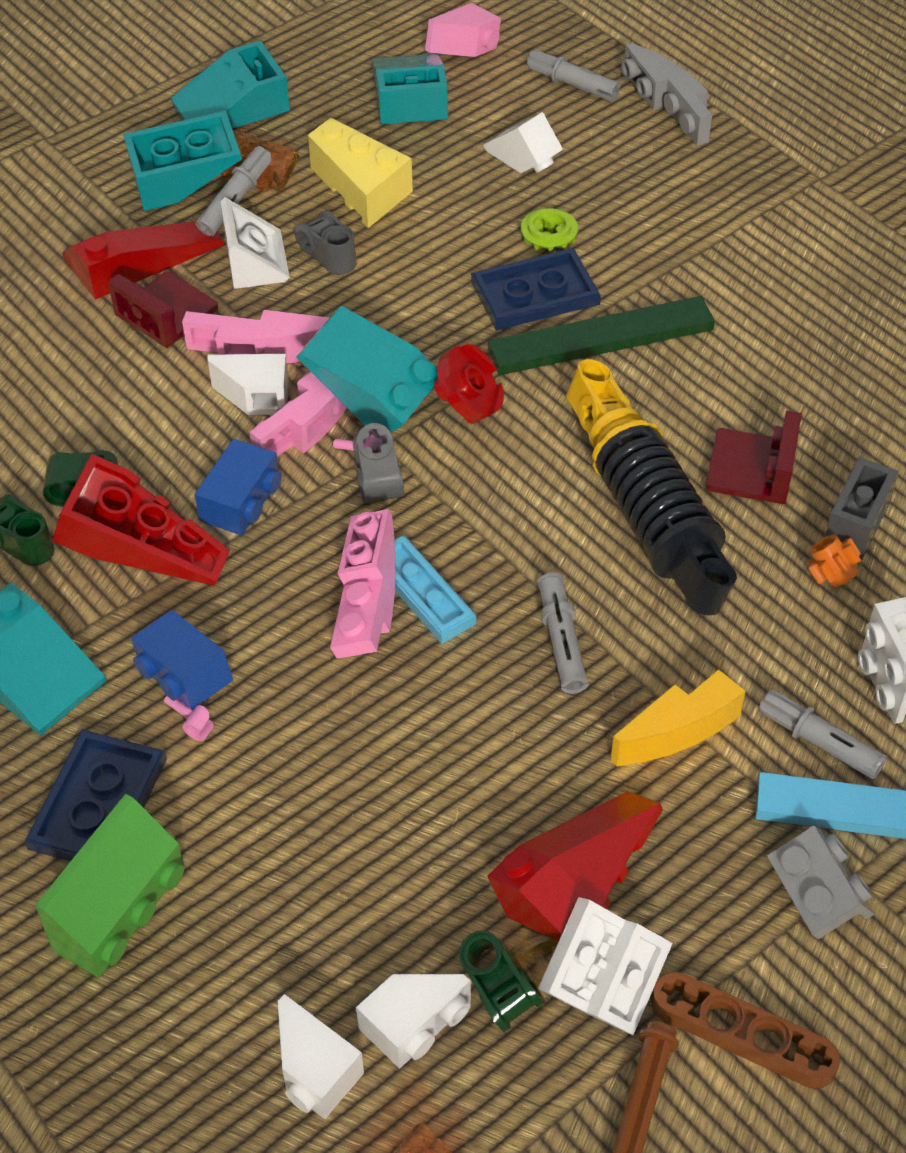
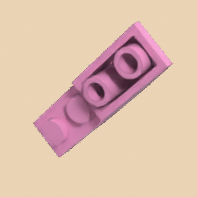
(272, 334)
(301, 420)
(368, 583)

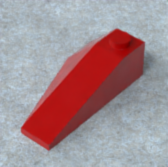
(127, 525)
(574, 860)

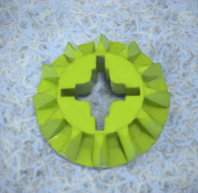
(553, 221)

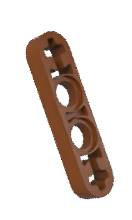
(740, 1037)

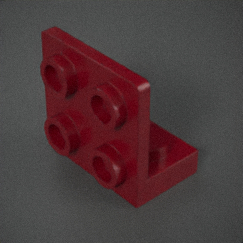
(158, 306)
(755, 463)

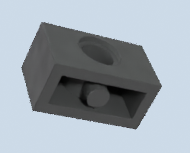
(862, 503)

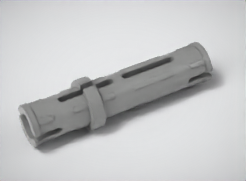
(553, 594)

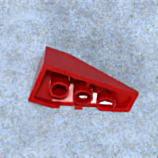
(136, 253)

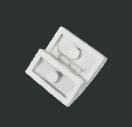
(605, 966)

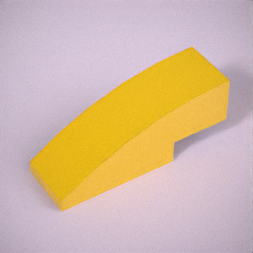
(679, 721)

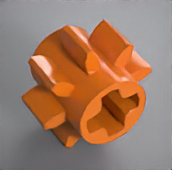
(834, 560)

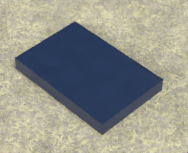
(535, 289)
(89, 788)

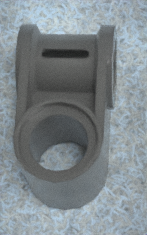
(328, 243)
(377, 472)

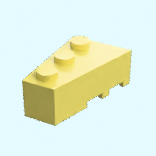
(360, 169)

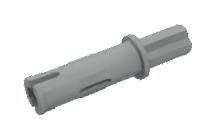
(573, 75)
(235, 189)
(822, 734)

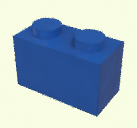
(238, 487)
(181, 660)

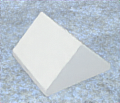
(253, 248)

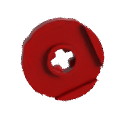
(469, 383)

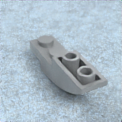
(669, 86)

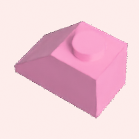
(463, 32)

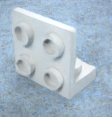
(885, 656)

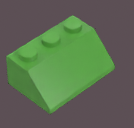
(110, 888)

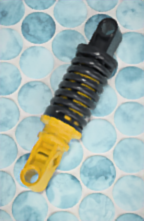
(652, 490)

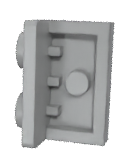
(820, 881)

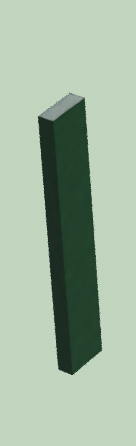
(600, 335)

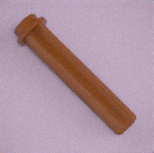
(657, 1042)

